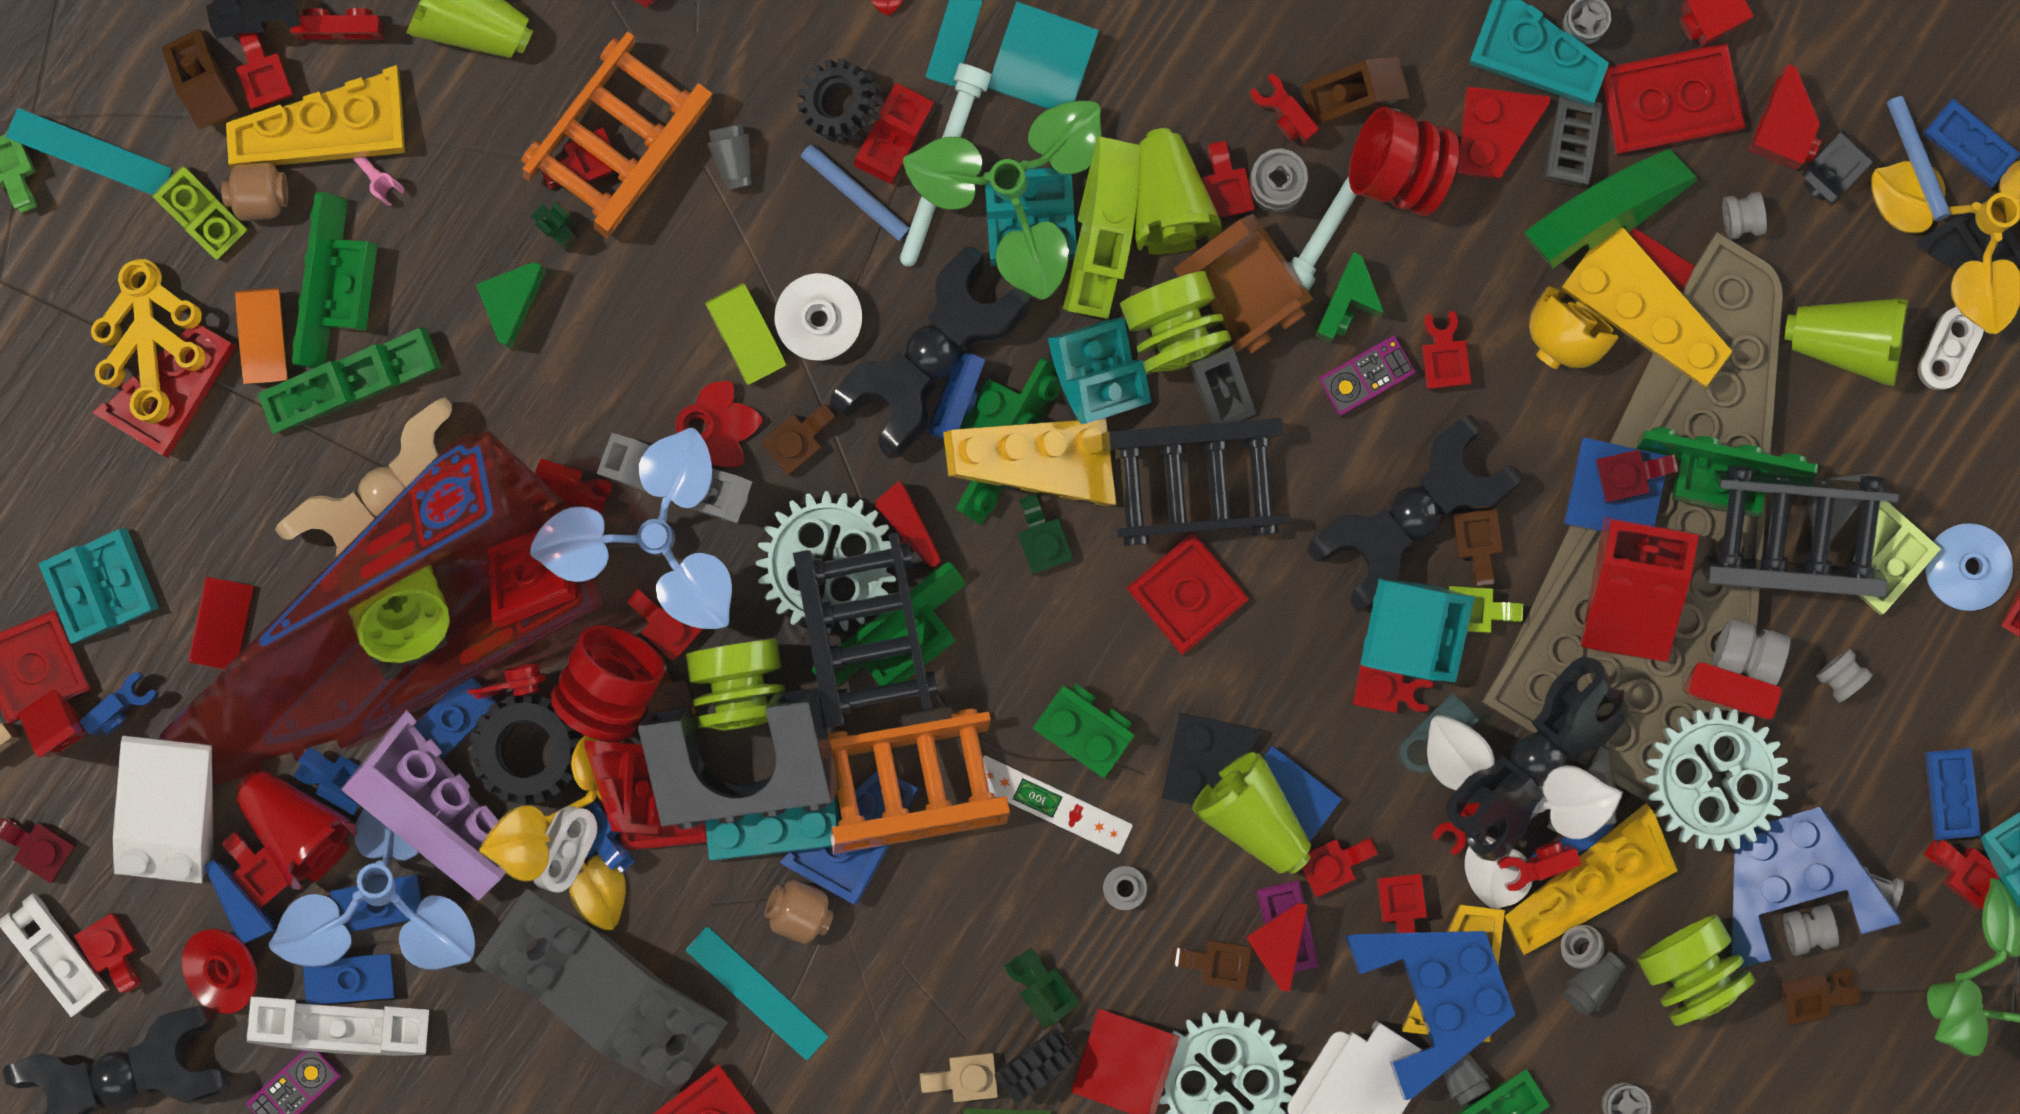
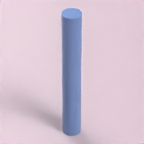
(1918, 158)
(855, 192)

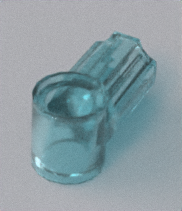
(1450, 707)

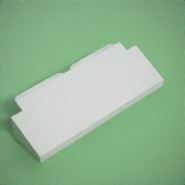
(1354, 1075)

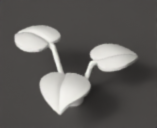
(1576, 801)

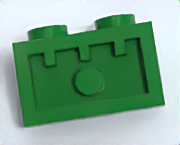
(1084, 730)

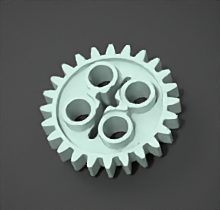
(787, 541)
(1750, 757)
(1251, 1053)

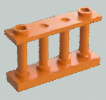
(659, 139)
(940, 815)

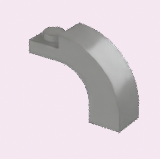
(723, 501)

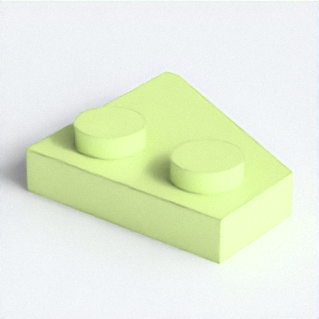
(1899, 553)

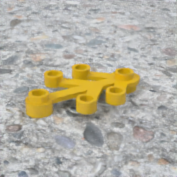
(144, 335)

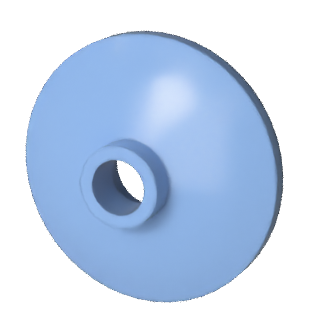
(1948, 574)

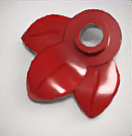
(725, 423)
(520, 679)

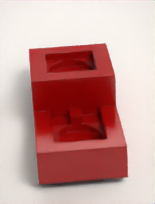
(893, 133)

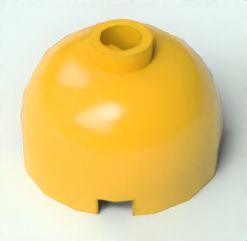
(1568, 332)

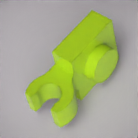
(1486, 610)

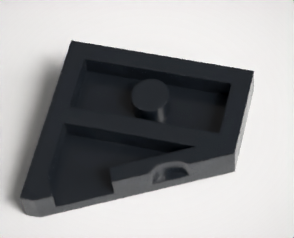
(249, 16)
(1963, 241)
(1200, 752)

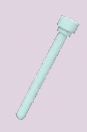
(970, 84)
(1305, 263)

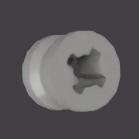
(1744, 215)
(1844, 675)

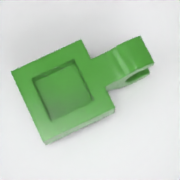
(14, 167)

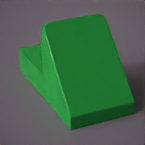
(1355, 290)

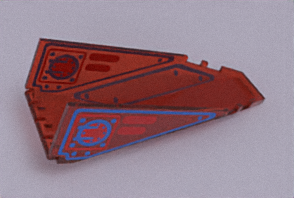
(309, 674)

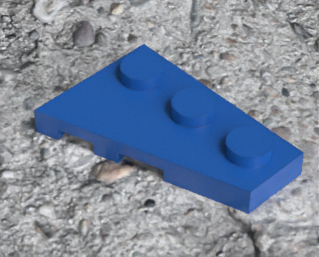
(852, 871)

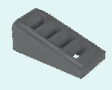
(1565, 175)

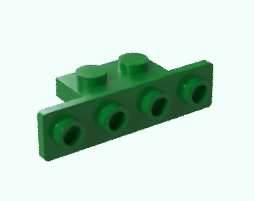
(334, 282)
(1004, 407)
(1704, 455)
(933, 635)

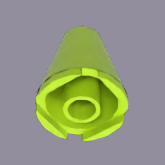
(472, 24)
(1171, 198)
(1852, 336)
(1255, 814)

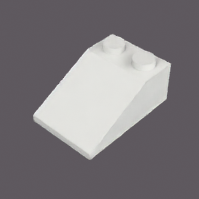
(163, 810)

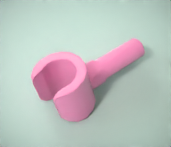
(380, 181)

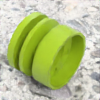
(1175, 322)
(402, 619)
(735, 683)
(1696, 971)

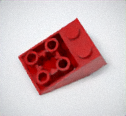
(1638, 588)

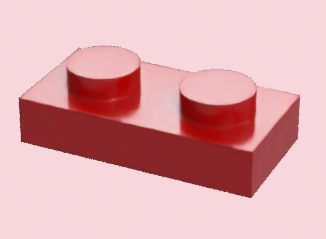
(355, 25)

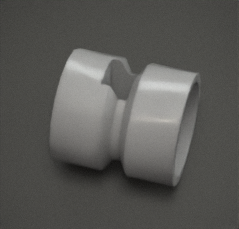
(1278, 180)
(1746, 652)

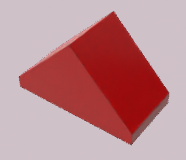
(51, 724)
(1278, 943)

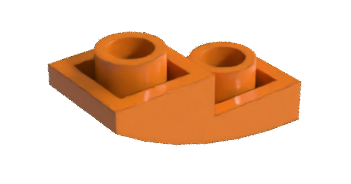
(261, 335)

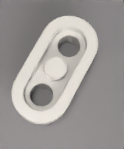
(1948, 349)
(568, 849)

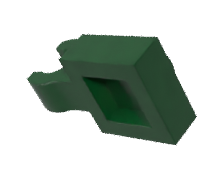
(556, 224)
(1043, 542)
(1045, 992)

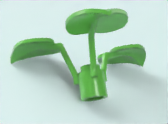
(950, 168)
(1960, 1002)

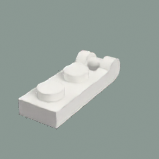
(53, 956)

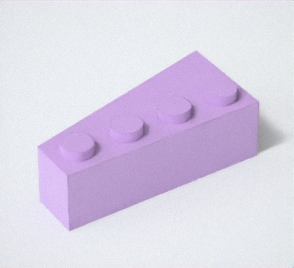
(426, 805)

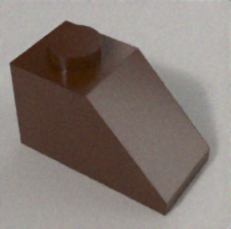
(199, 80)
(1356, 90)

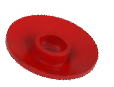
(219, 970)

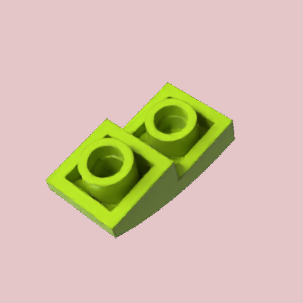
(199, 212)
(745, 333)

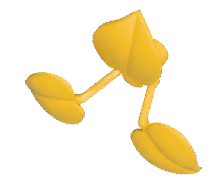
(1980, 290)
(521, 851)

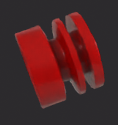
(1403, 161)
(607, 683)

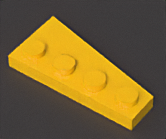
(334, 125)
(1639, 300)
(1037, 458)
(1610, 872)

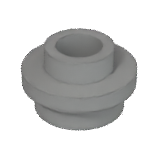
(1110, 888)
(1574, 939)

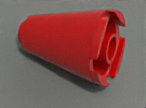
(293, 827)

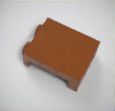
(1249, 283)

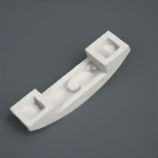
(337, 1028)

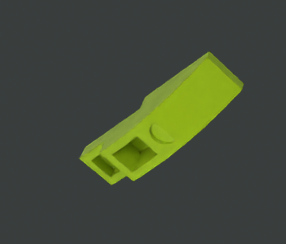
(1106, 228)

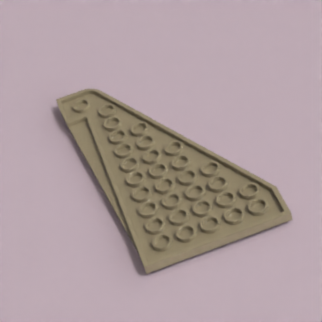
(1743, 305)

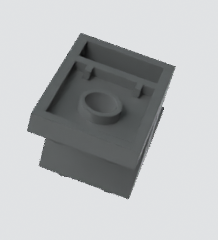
(601, 992)

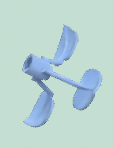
(672, 469)
(433, 939)

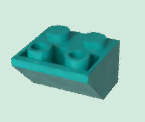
(1417, 630)

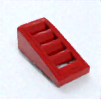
(903, 516)

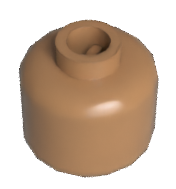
(255, 191)
(798, 911)

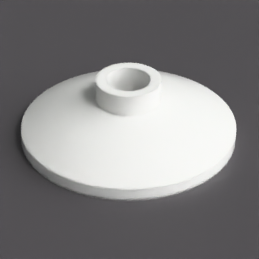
(815, 294)

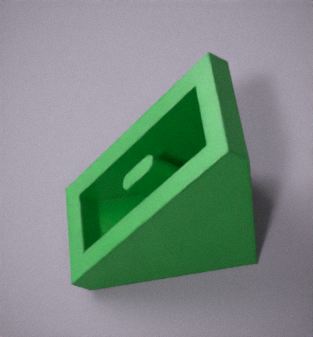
(509, 300)

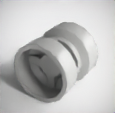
(1590, 14)
(1811, 929)
(1633, 1100)

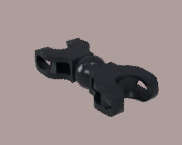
(931, 352)
(1415, 511)
(1564, 731)
(121, 1076)

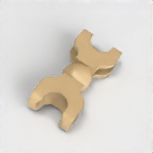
(350, 515)

